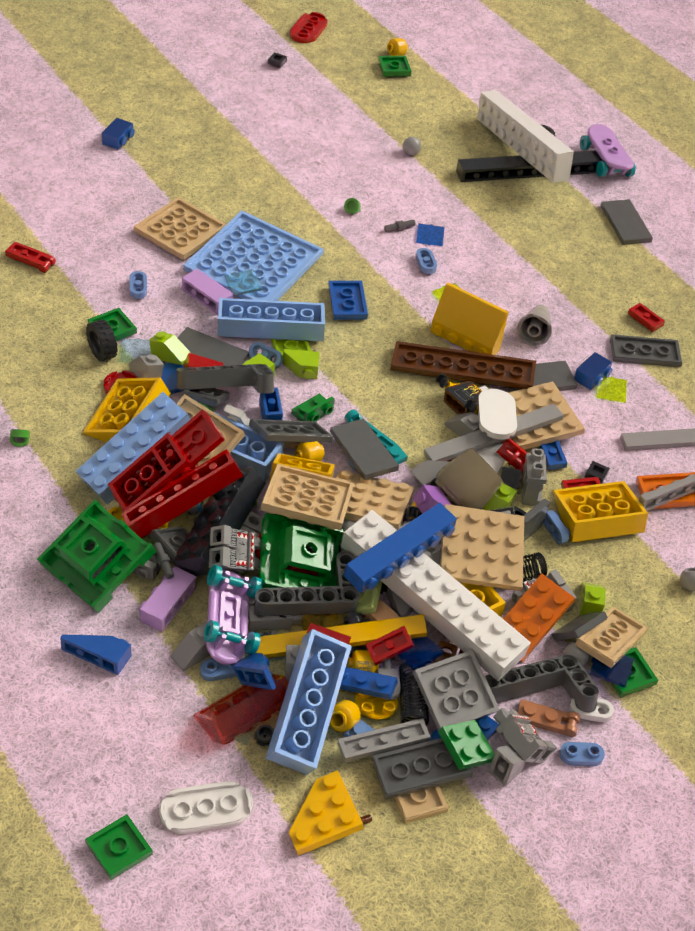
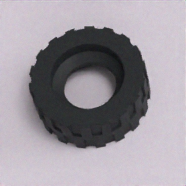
(101, 340)

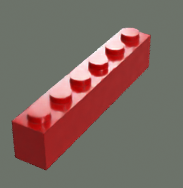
(182, 494)

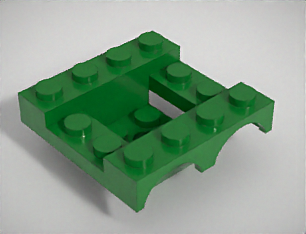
(285, 544)
(75, 566)

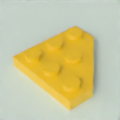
(325, 815)

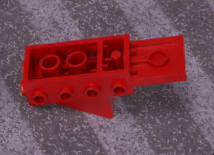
(166, 461)

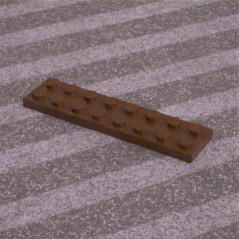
(463, 365)

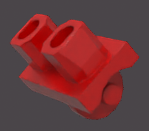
(512, 454)

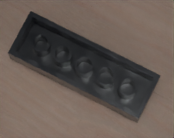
(225, 507)

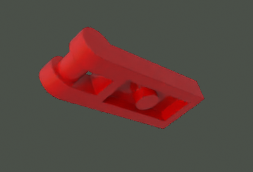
(30, 256)

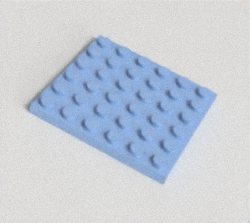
(254, 244)

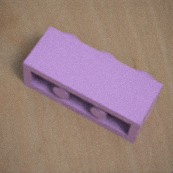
(205, 289)
(167, 599)

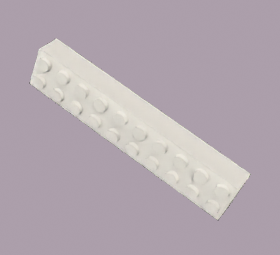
(525, 136)
(444, 602)

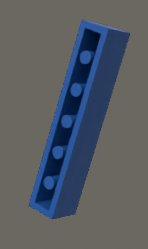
(400, 548)

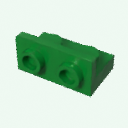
(314, 408)

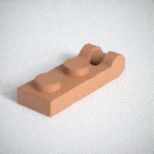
(550, 718)

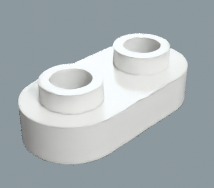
(602, 705)

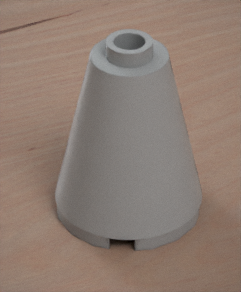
(535, 326)

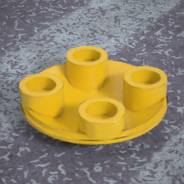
(375, 707)

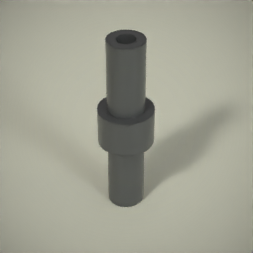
(399, 225)
(163, 561)

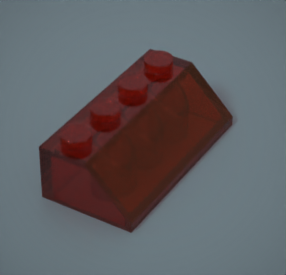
(241, 710)

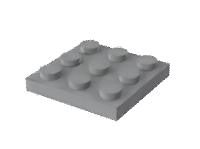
(456, 690)

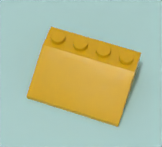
(469, 321)
(122, 404)
(600, 511)

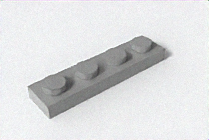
(668, 493)
(383, 740)

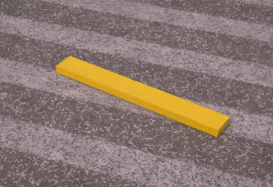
(360, 634)

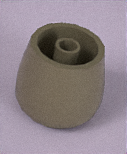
(468, 480)

